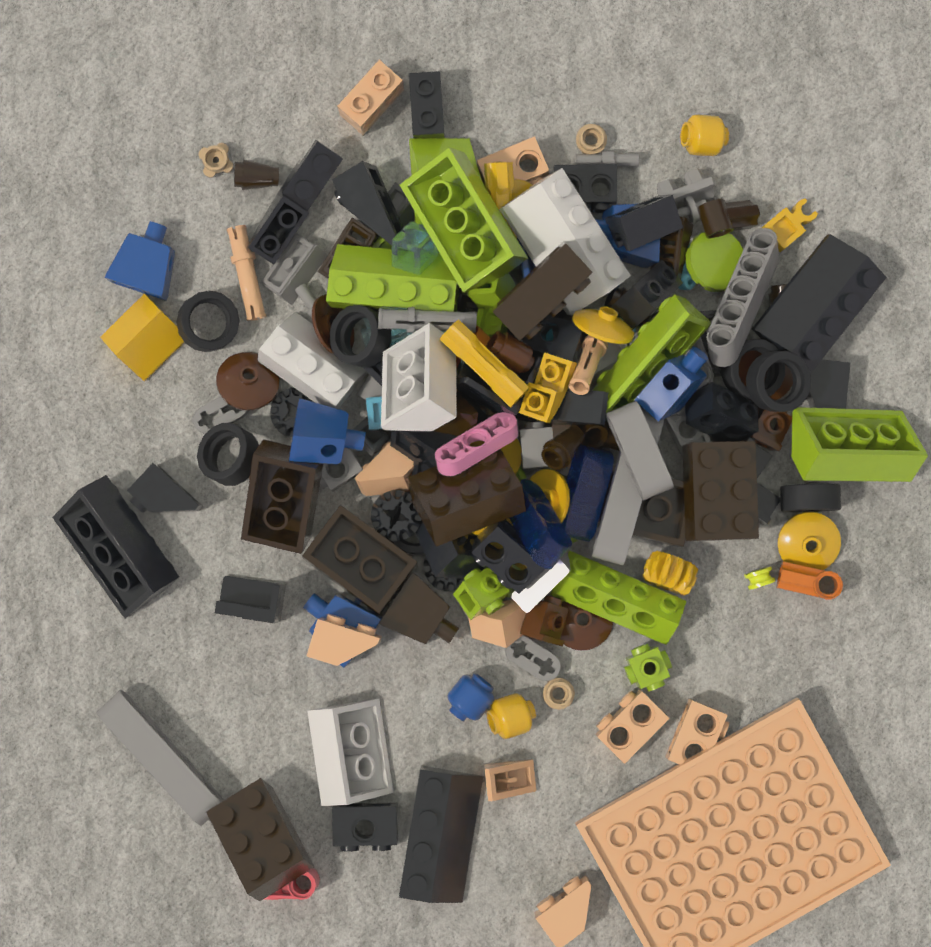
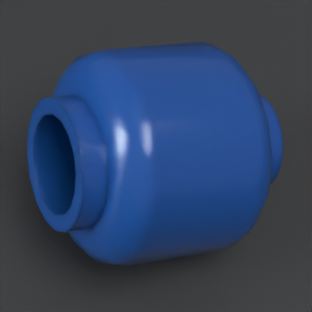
(470, 697)

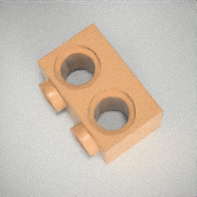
(371, 97)
(517, 153)
(637, 731)
(688, 732)

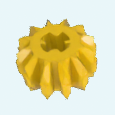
(670, 573)

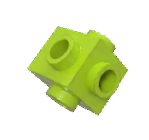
(481, 593)
(636, 662)

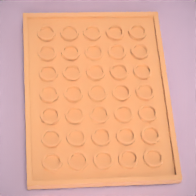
(735, 838)

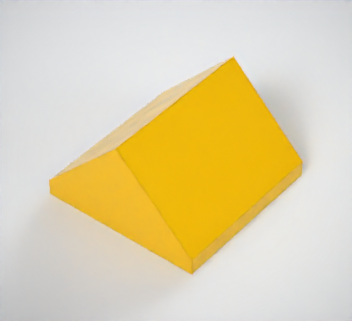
(143, 337)

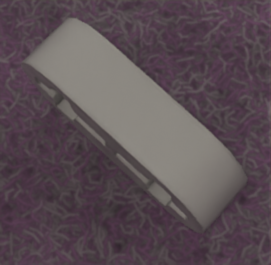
(213, 407)
(528, 664)

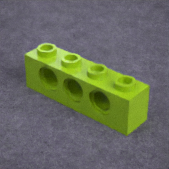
(620, 598)

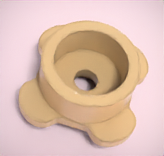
(220, 152)

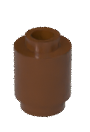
(511, 352)

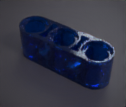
(587, 490)
(540, 527)

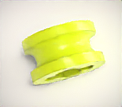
(759, 578)

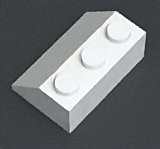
(305, 364)
(418, 383)
(350, 752)

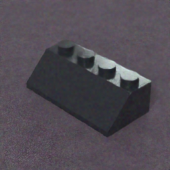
(820, 301)
(115, 546)
(440, 836)

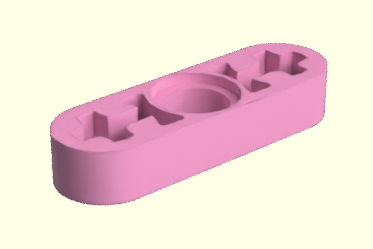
(458, 455)

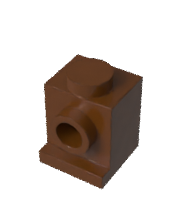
(770, 438)
(546, 621)

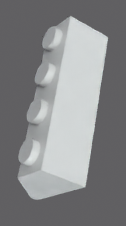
(557, 214)

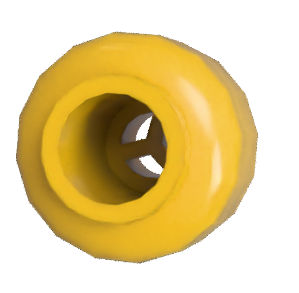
(704, 135)
(511, 716)

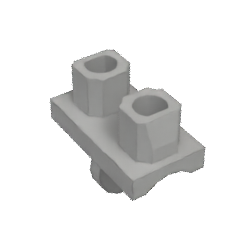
(689, 197)

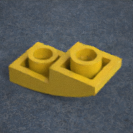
(549, 388)

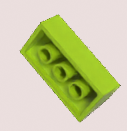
(463, 220)
(368, 279)
(658, 341)
(855, 445)

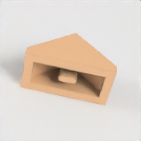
(500, 627)
(509, 779)

